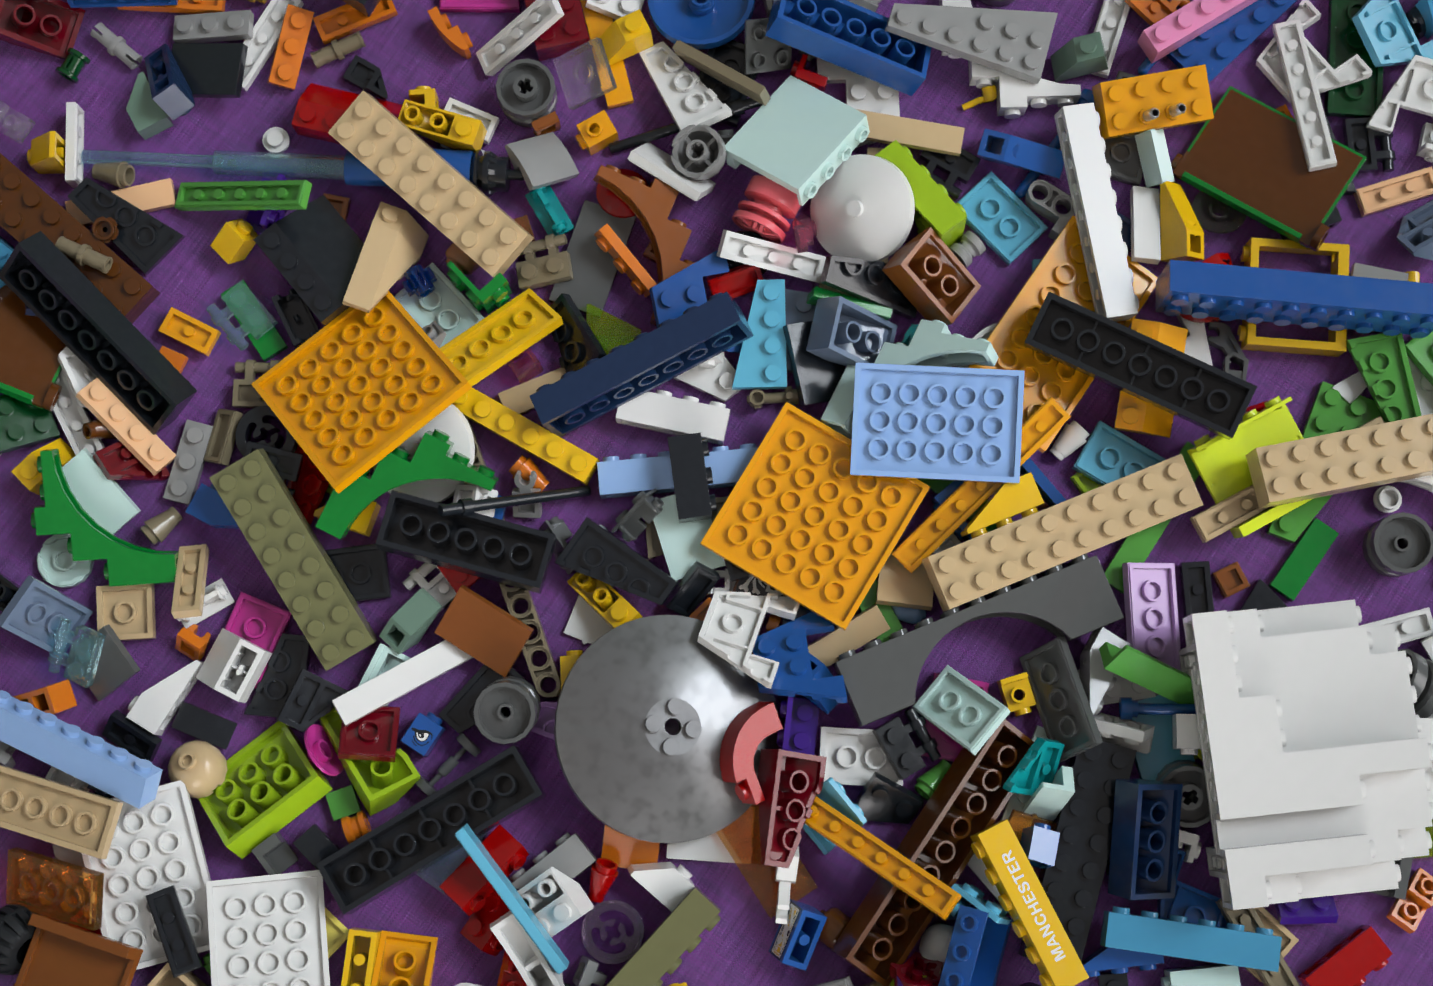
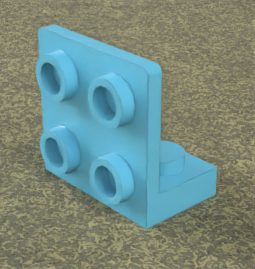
(834, 795)
(975, 896)

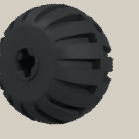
(14, 937)

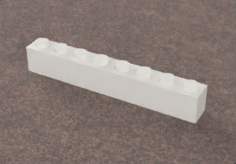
(1096, 212)

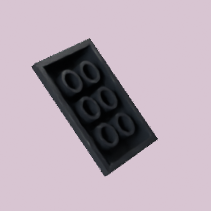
(315, 255)

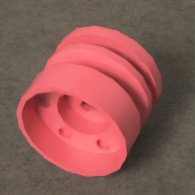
(767, 209)

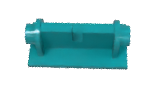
(549, 211)

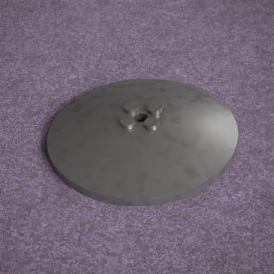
(616, 737)

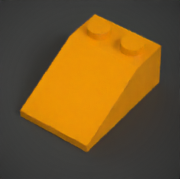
(404, 960)

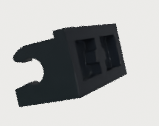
(295, 317)

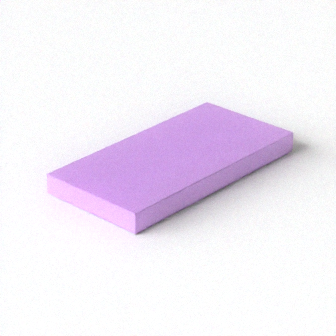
(1152, 610)

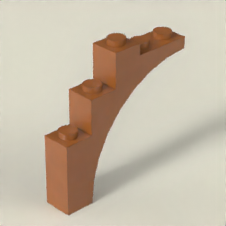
(652, 209)

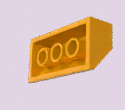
(1135, 414)

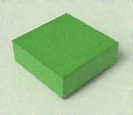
(343, 802)

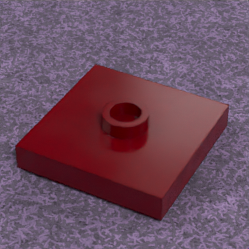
(371, 736)

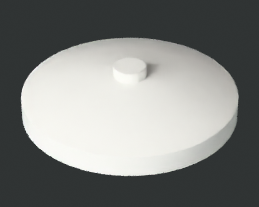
(864, 209)
(457, 427)

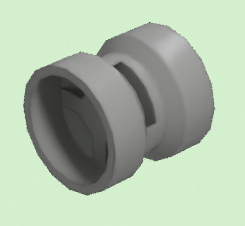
(968, 248)

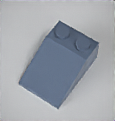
(847, 332)

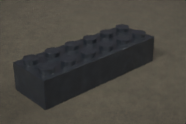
(466, 543)

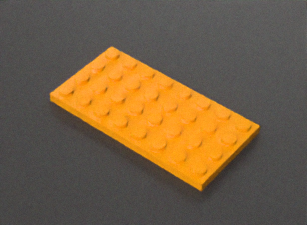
(1063, 274)

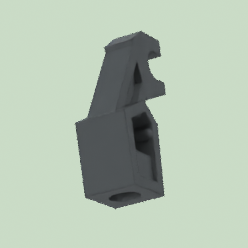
(1227, 343)

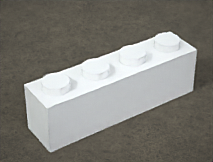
(676, 415)

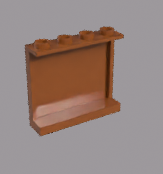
(75, 957)

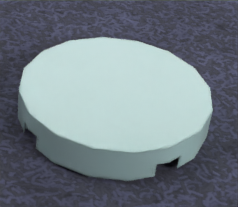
(61, 571)

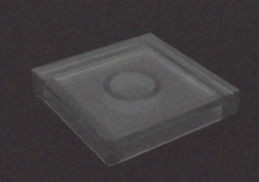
(585, 73)

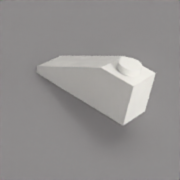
(160, 703)

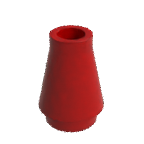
(601, 879)

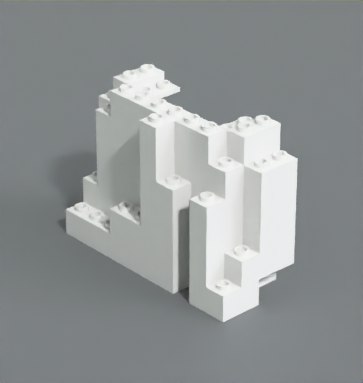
(1307, 752)

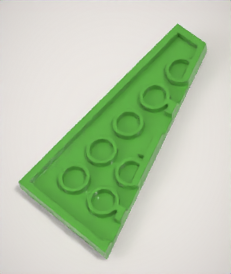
(1327, 415)

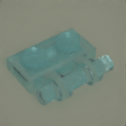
(249, 311)
(83, 656)

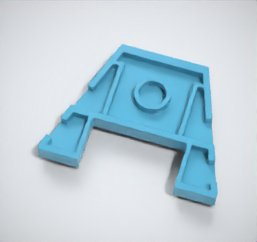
(1388, 34)

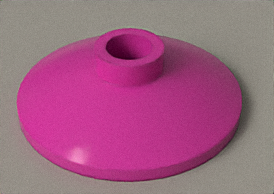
(321, 751)

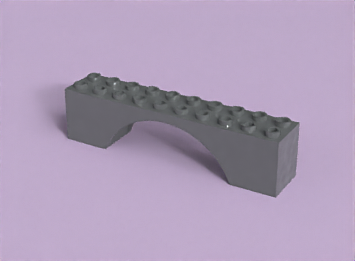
(1062, 602)

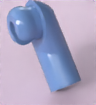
(909, 615)

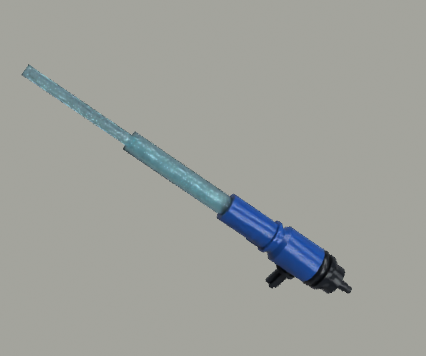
(486, 172)

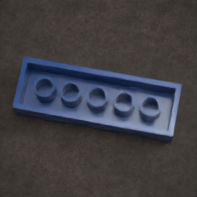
(850, 39)

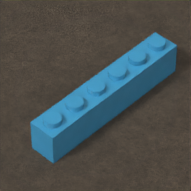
(1191, 940)

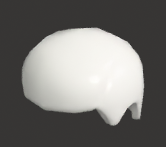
(936, 941)

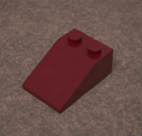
(40, 25)

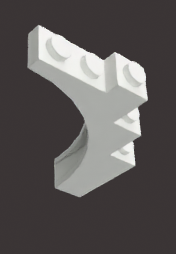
(1012, 92)
(524, 953)

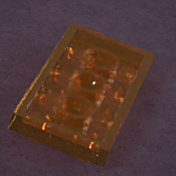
(743, 844)
(55, 888)

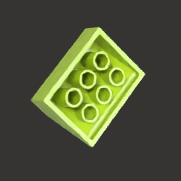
(264, 790)

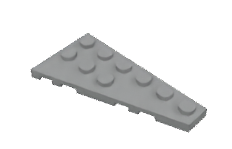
(995, 38)

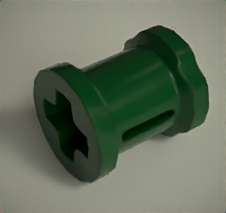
(72, 65)

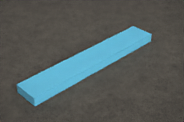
(512, 899)

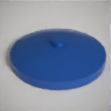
(700, 22)

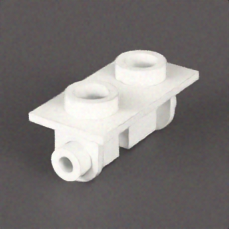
(215, 599)

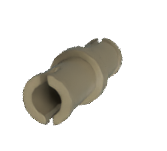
(337, 49)
(84, 255)

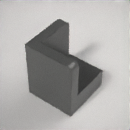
(275, 854)

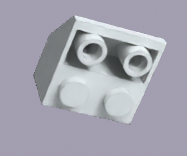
(233, 666)
(555, 900)

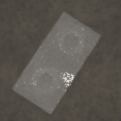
(14, 124)

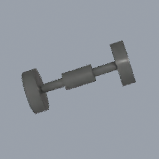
(428, 787)

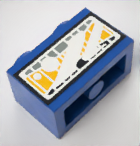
(798, 938)

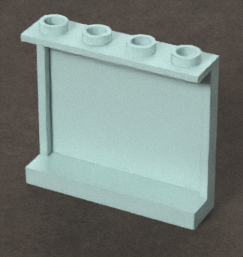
(798, 138)

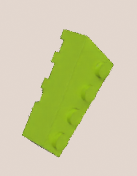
(932, 201)

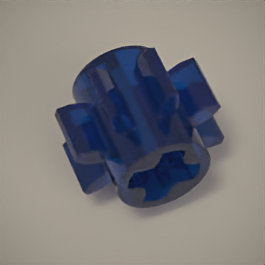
(419, 281)

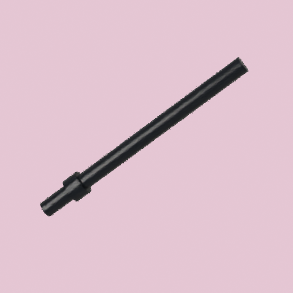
(737, 107)
(468, 506)

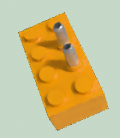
(1153, 101)

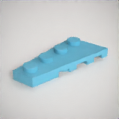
(763, 356)

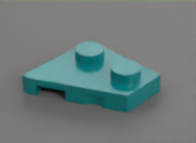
(1035, 767)

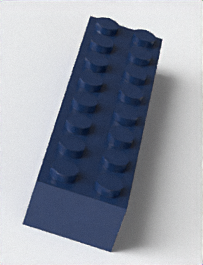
(641, 364)

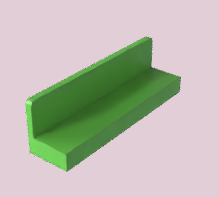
(1148, 672)

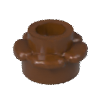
(102, 222)

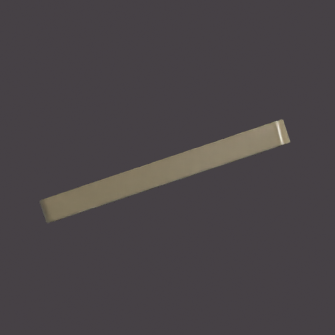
(530, 618)

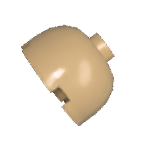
(198, 767)

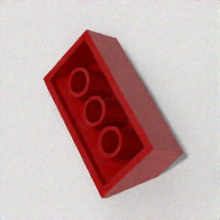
(322, 107)

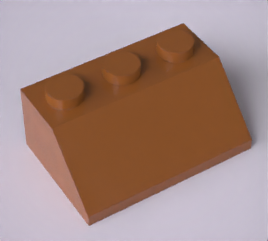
(932, 277)

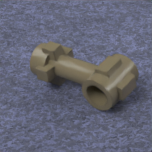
(758, 398)

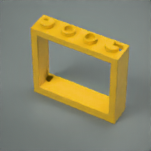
(1339, 266)

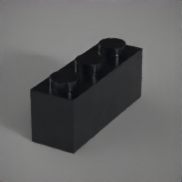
(691, 477)

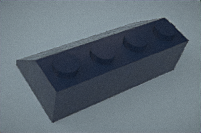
(1145, 839)

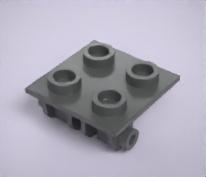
(762, 52)

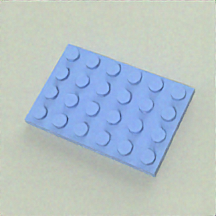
(937, 422)

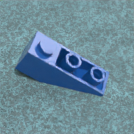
(1020, 153)
(210, 508)
(1119, 961)

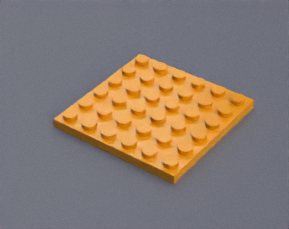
(360, 389)
(809, 522)

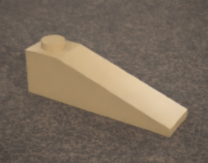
(388, 252)

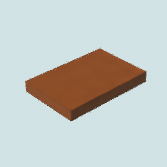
(484, 630)

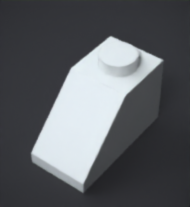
(664, 881)

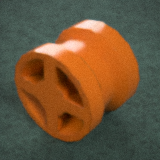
(355, 826)

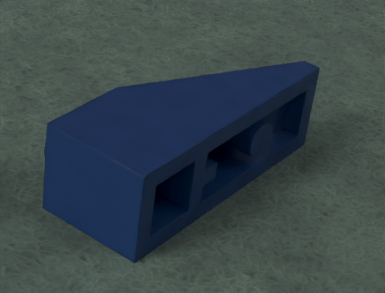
(168, 83)

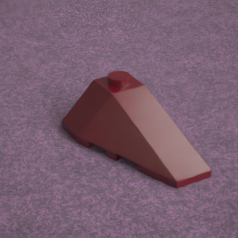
(789, 789)

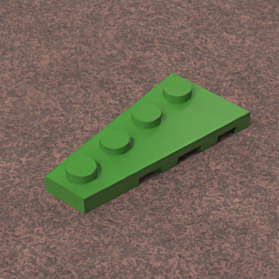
(1387, 374)

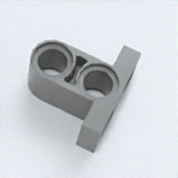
(1046, 207)

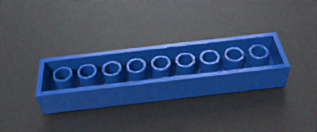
(1295, 298)

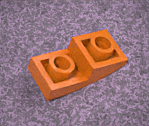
(451, 35)
(1418, 899)

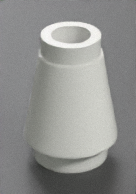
(1069, 440)

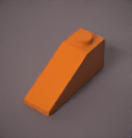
(50, 698)

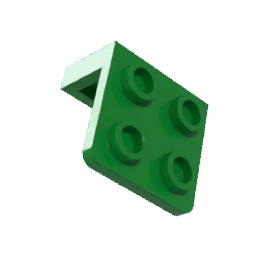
(492, 295)

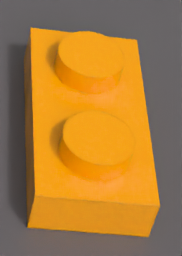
(189, 331)

